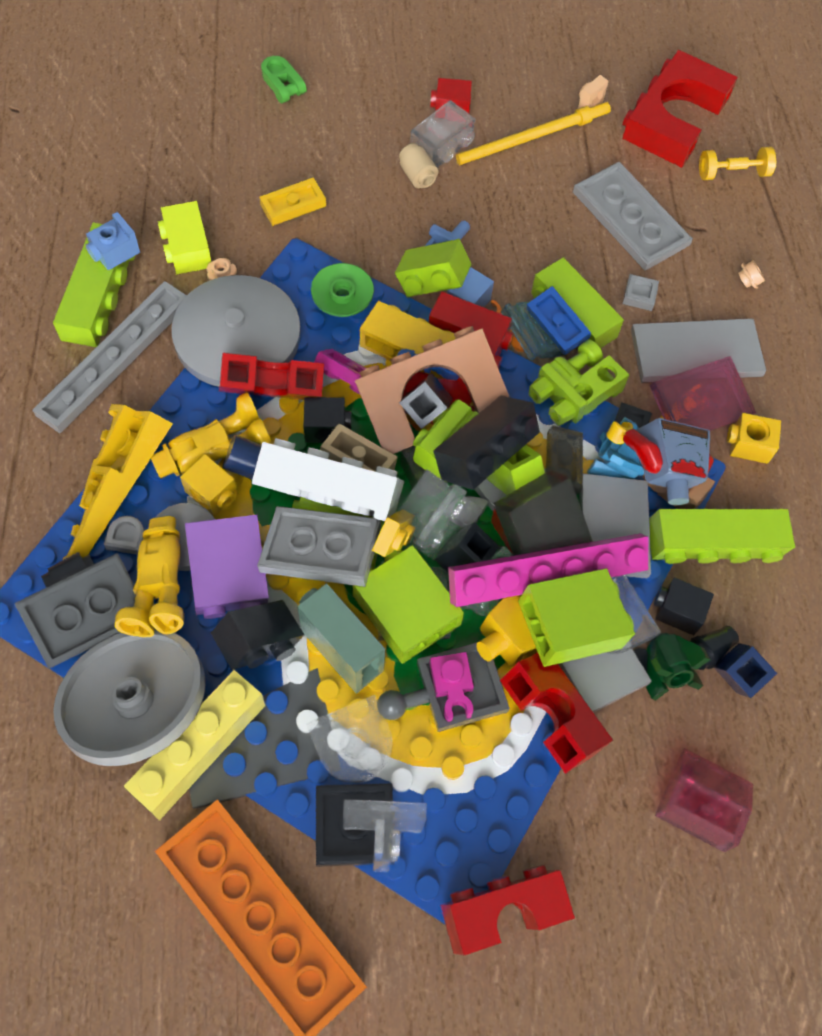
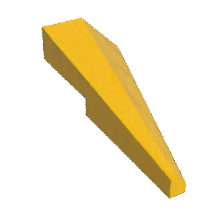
(121, 460)

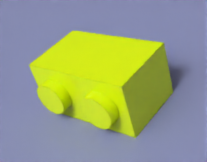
(186, 237)

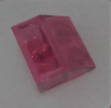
(707, 801)

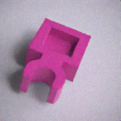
(452, 679)

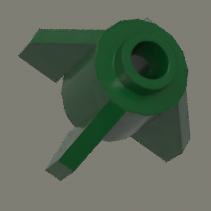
(673, 663)

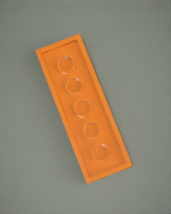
(261, 921)

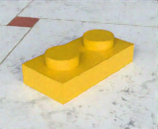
(292, 201)
(394, 533)

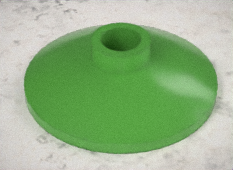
(342, 280)

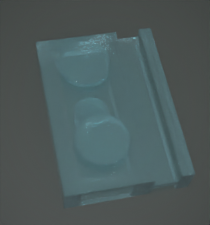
(529, 332)

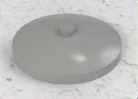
(235, 318)
(129, 698)

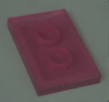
(704, 396)

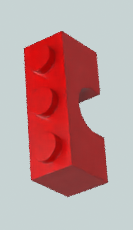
(270, 379)
(577, 729)
(474, 917)

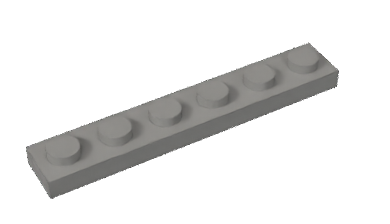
(109, 358)

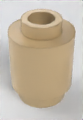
(418, 166)

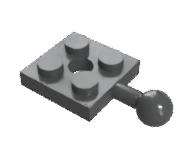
(487, 695)

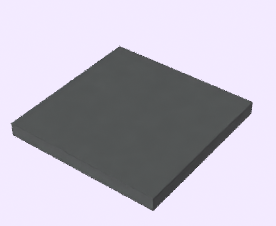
(261, 758)

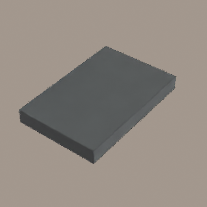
(77, 610)

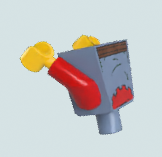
(670, 454)

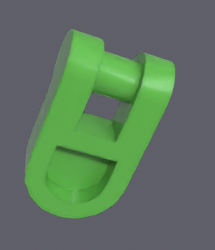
(278, 71)

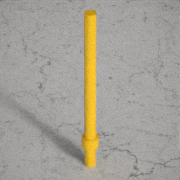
(581, 117)

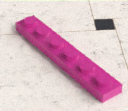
(512, 574)

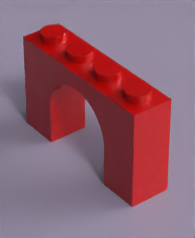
(680, 79)
(457, 314)

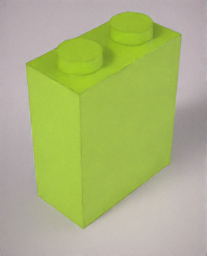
(407, 603)
(576, 617)

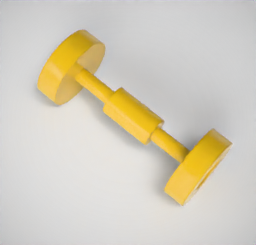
(764, 163)

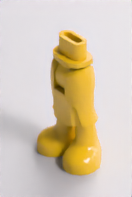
(210, 439)
(156, 578)

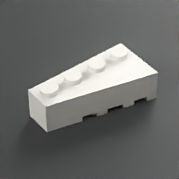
(328, 481)

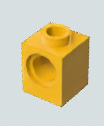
(762, 429)
(209, 485)

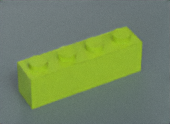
(89, 299)
(720, 535)

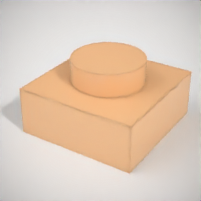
(593, 92)

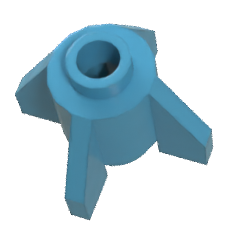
(617, 459)

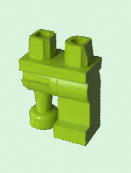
(578, 393)

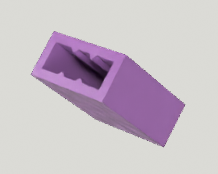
(225, 565)

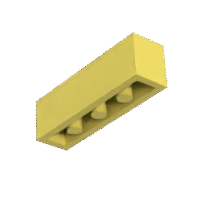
(180, 764)

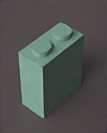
(341, 637)

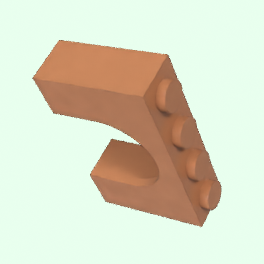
(383, 389)

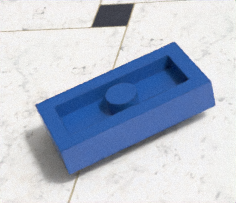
(558, 320)

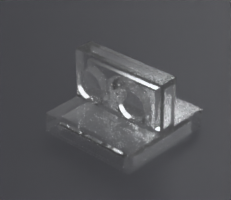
(438, 513)
(387, 821)

